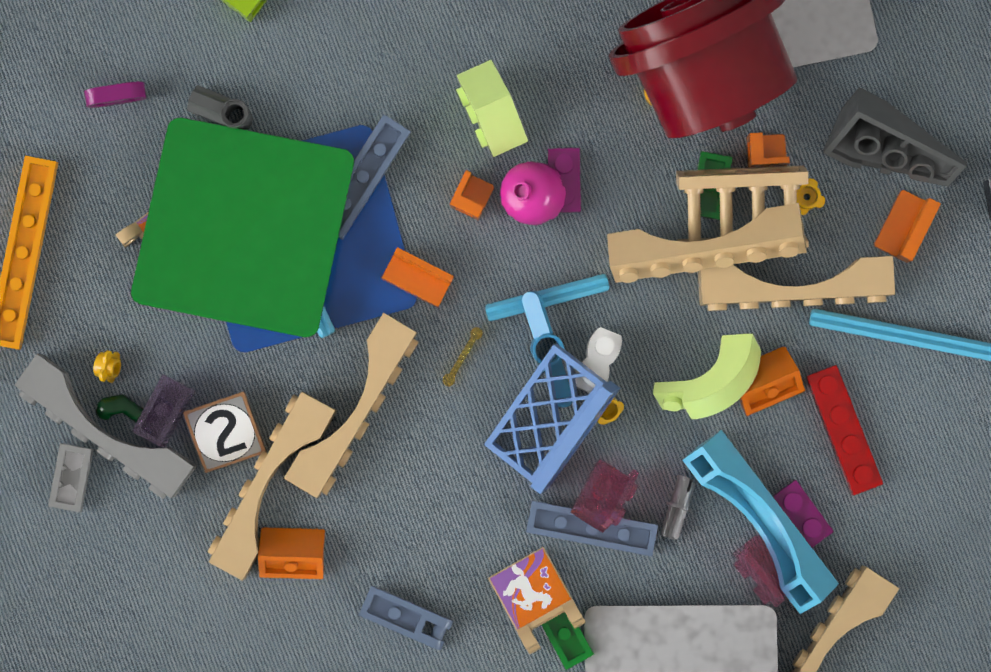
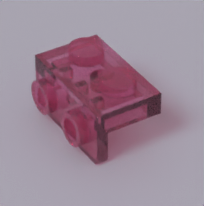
(604, 496)
(756, 562)

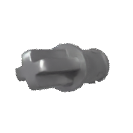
(678, 507)

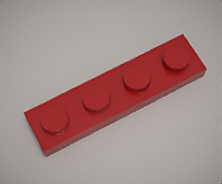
(844, 430)

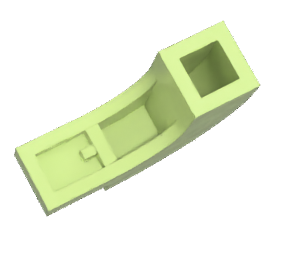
(719, 386)

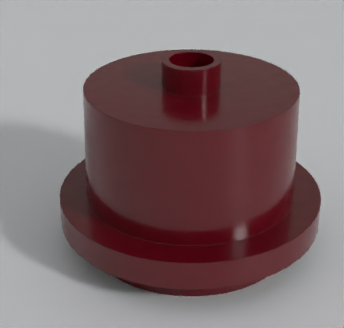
(705, 61)

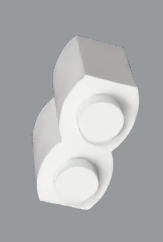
(600, 353)

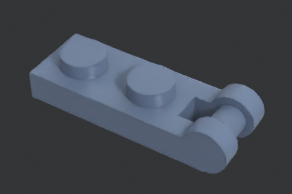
(404, 617)

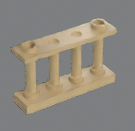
(726, 181)

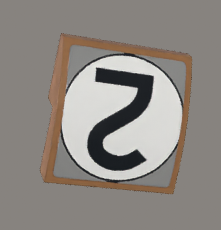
(224, 432)

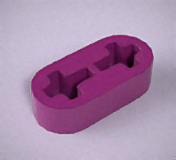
(115, 94)

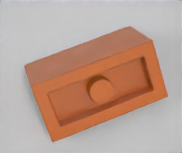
(906, 226)
(417, 277)
(775, 382)
(291, 553)

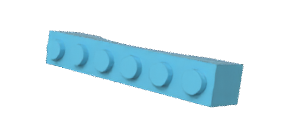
(799, 569)

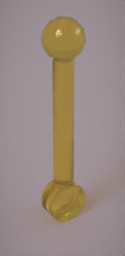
(449, 379)

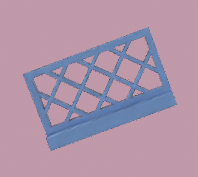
(575, 431)

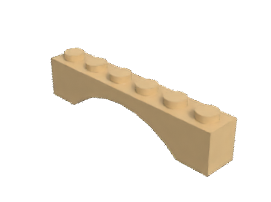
(770, 235)
(863, 278)
(386, 348)
(240, 542)
(863, 600)

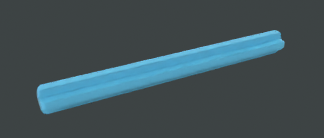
(900, 334)

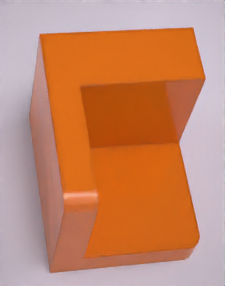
(766, 150)
(471, 195)

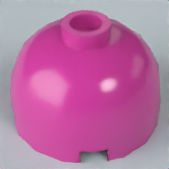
(532, 193)

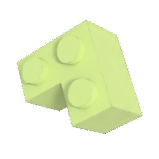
(491, 108)

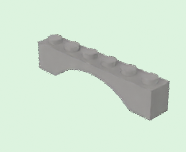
(52, 388)

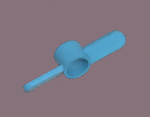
(542, 329)

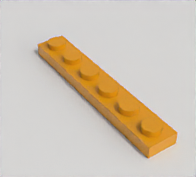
(24, 247)

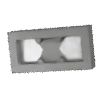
(70, 477)

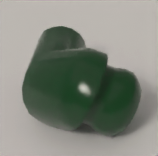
(118, 404)

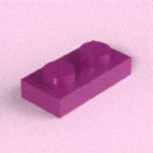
(567, 164)
(803, 513)

